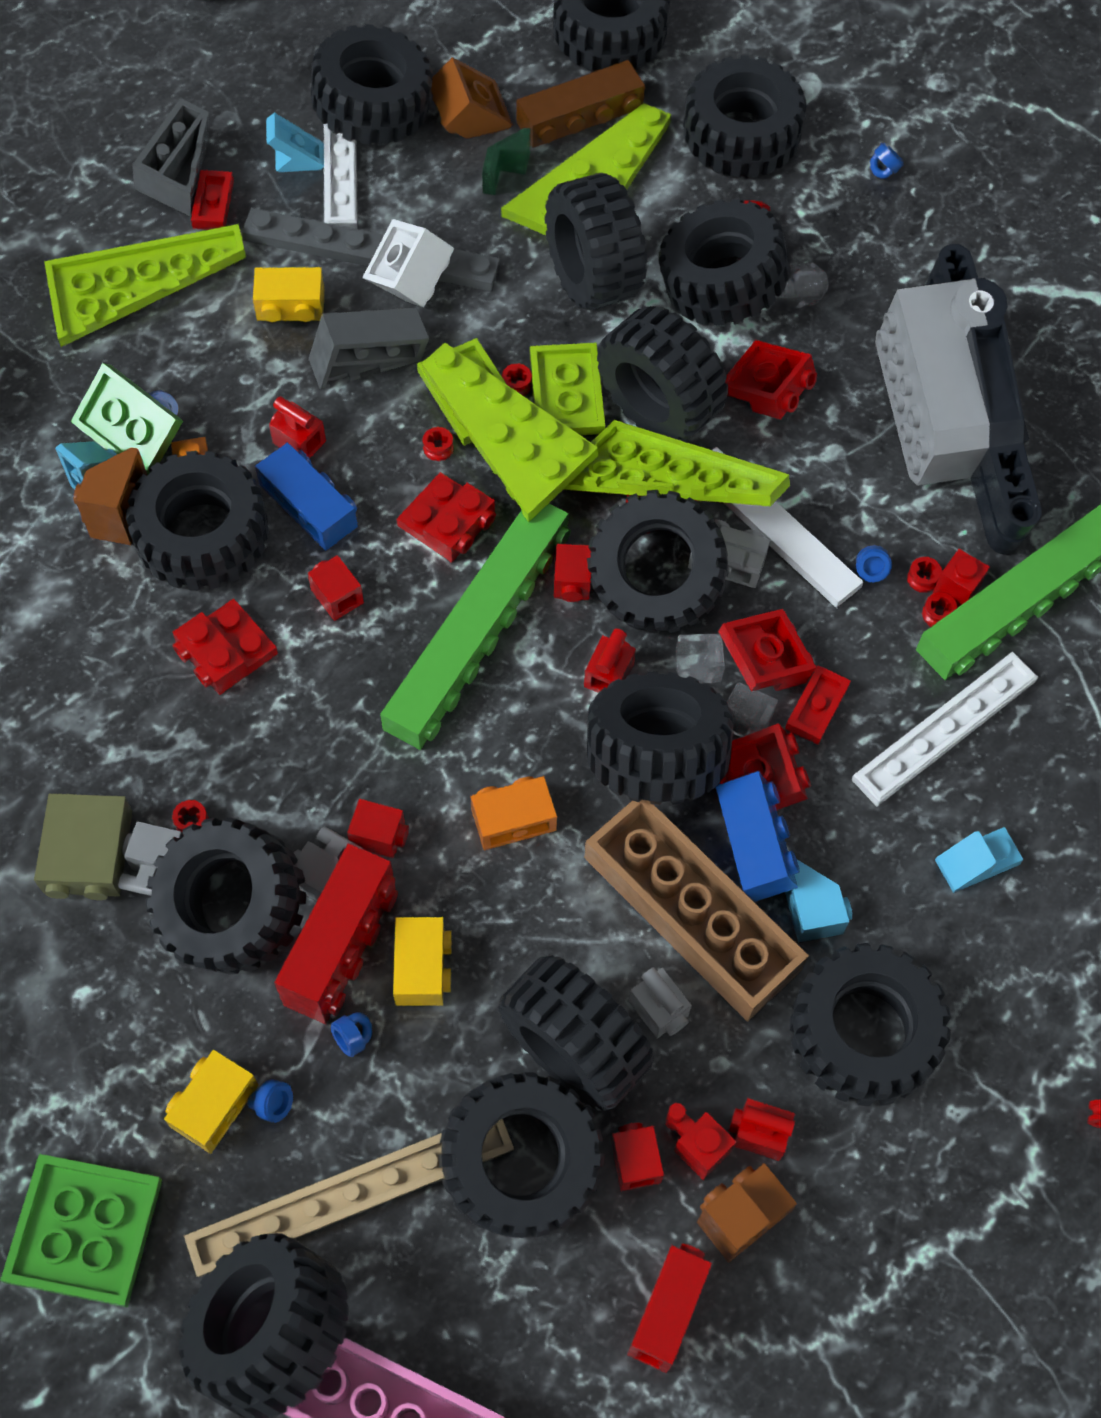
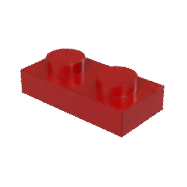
(212, 199)
(817, 704)

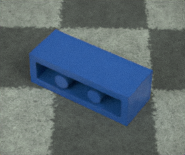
(307, 495)
(758, 836)

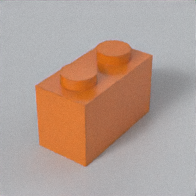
(513, 812)

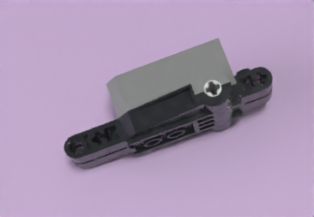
(959, 394)

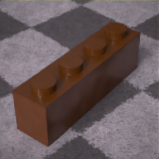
(580, 103)

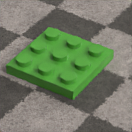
(82, 1230)

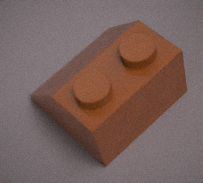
(468, 101)
(105, 495)

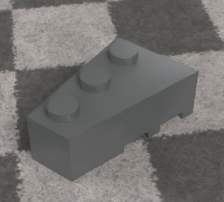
(173, 158)
(364, 341)

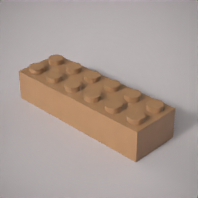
(695, 907)

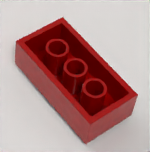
(337, 934)

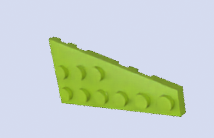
(616, 152)
(114, 282)
(515, 437)
(642, 460)

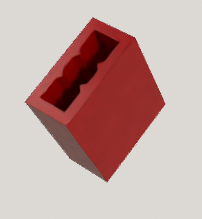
(670, 1307)

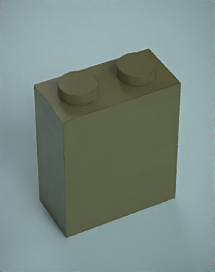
(83, 846)

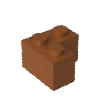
(744, 1211)

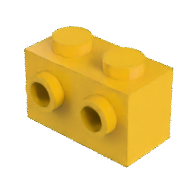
(288, 294)
(420, 961)
(210, 1100)

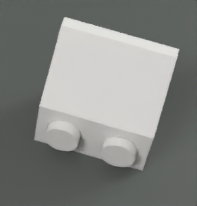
(409, 262)

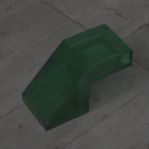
(506, 156)

